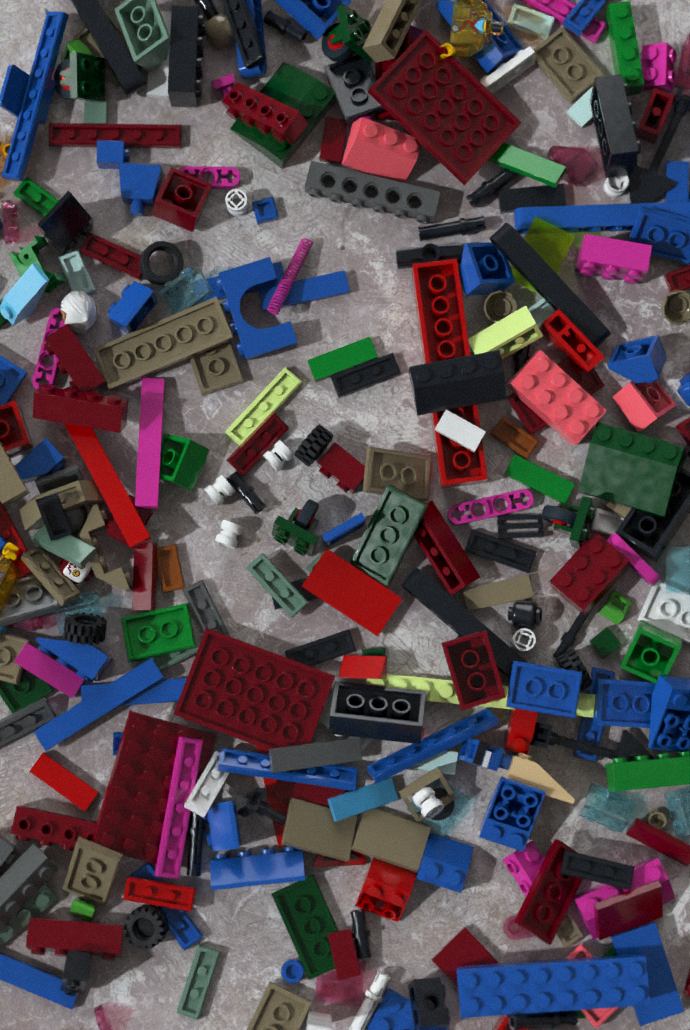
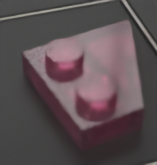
(340, 992)

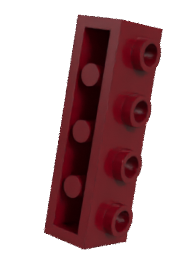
(264, 113)
(80, 408)
(444, 551)
(50, 827)
(84, 937)

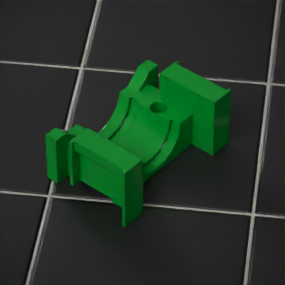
(29, 256)

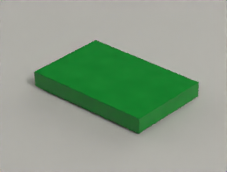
(158, 632)

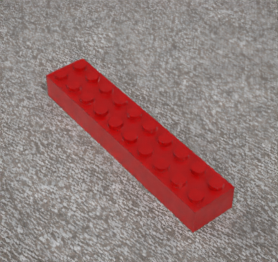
(444, 338)

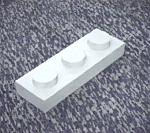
(508, 71)
(207, 787)

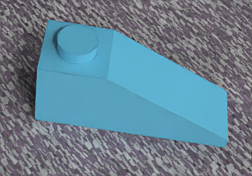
(24, 295)

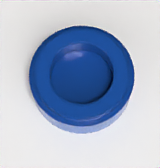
(292, 971)

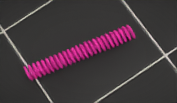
(273, 302)

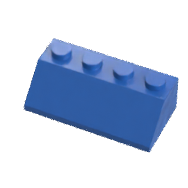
(313, 15)
(501, 47)
(257, 869)

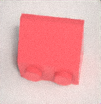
(643, 403)

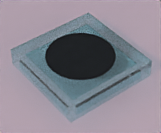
(450, 812)

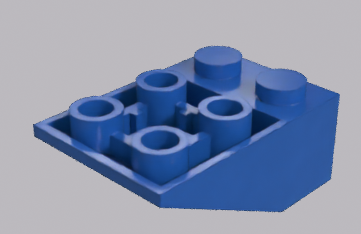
(86, 658)
(670, 714)
(511, 813)

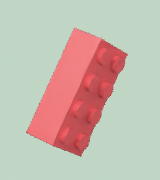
(556, 398)

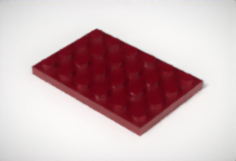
(444, 107)
(253, 693)
(140, 785)

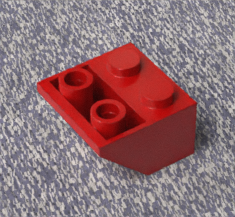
(386, 889)

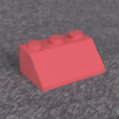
(380, 150)

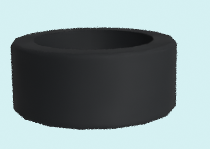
(169, 248)

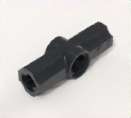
(407, 256)

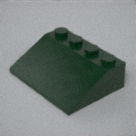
(298, 92)
(632, 469)

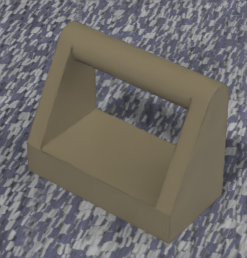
(421, 783)

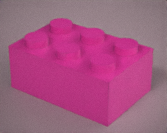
(613, 259)

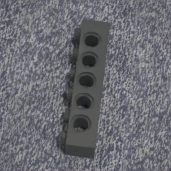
(320, 172)

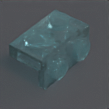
(186, 290)
(678, 570)
(87, 603)
(607, 808)
(679, 809)

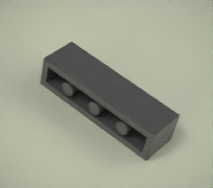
(23, 881)

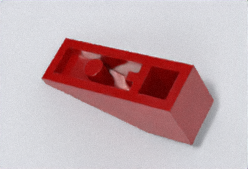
(571, 341)
(520, 730)

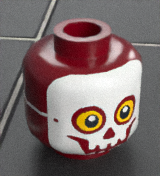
(75, 573)

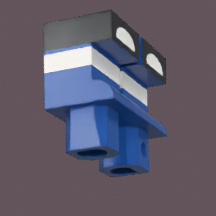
(484, 755)

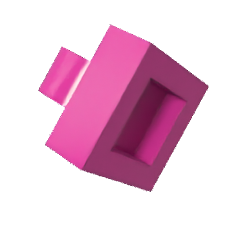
(223, 84)

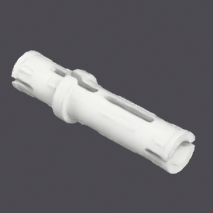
(370, 1002)

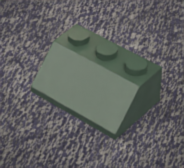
(144, 32)

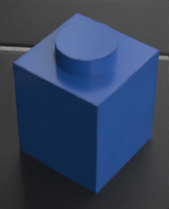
(111, 153)

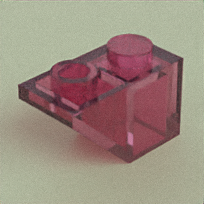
(578, 163)

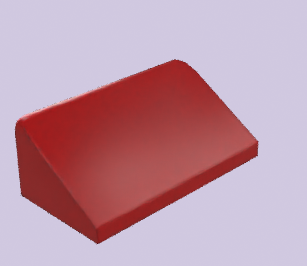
(363, 667)

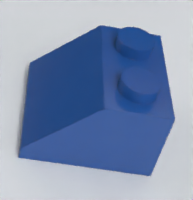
(484, 269)
(132, 307)
(639, 359)
(223, 826)
(445, 863)

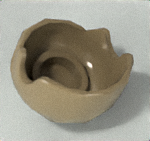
(220, 31)
(499, 305)
(676, 307)

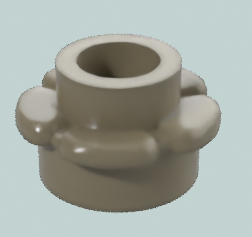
(656, 813)

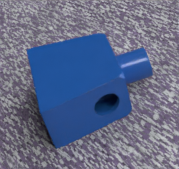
(139, 185)

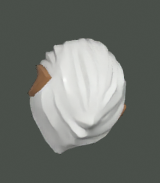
(78, 311)

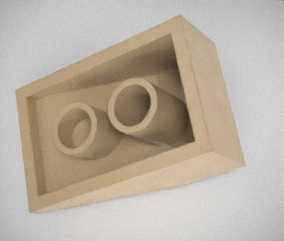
(532, 774)

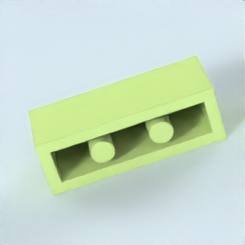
(507, 334)

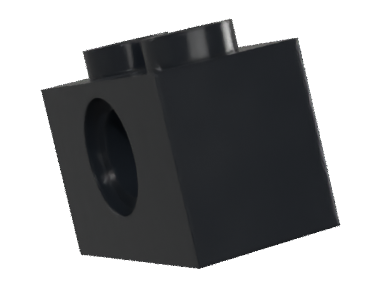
(75, 973)
(424, 1017)

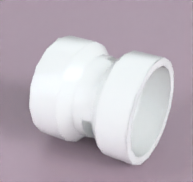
(620, 182)
(236, 207)
(282, 452)
(219, 490)
(228, 535)
(519, 640)
(428, 803)

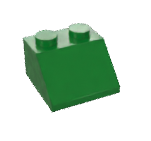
(181, 461)
(651, 652)

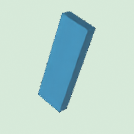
(362, 799)

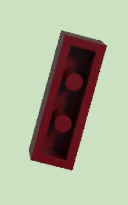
(73, 359)

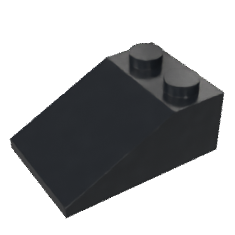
(65, 223)

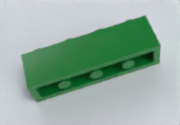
(624, 45)
(647, 772)

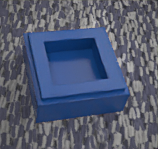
(265, 210)

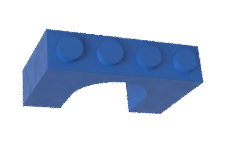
(235, 285)

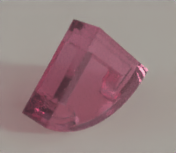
(102, 1018)

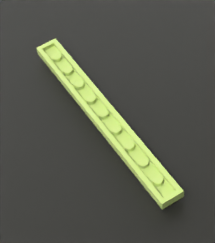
(444, 692)

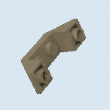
(71, 496)
(95, 522)

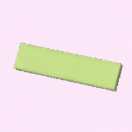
(268, 401)

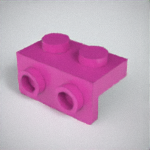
(658, 66)
(525, 866)

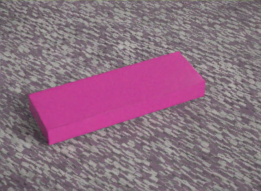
(48, 670)

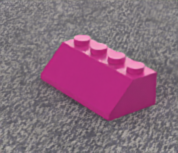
(643, 874)

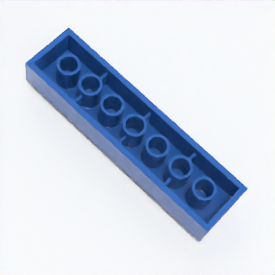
(553, 985)

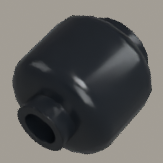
(525, 614)

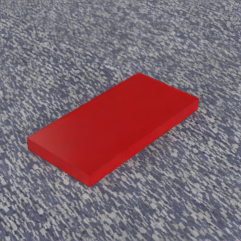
(352, 592)

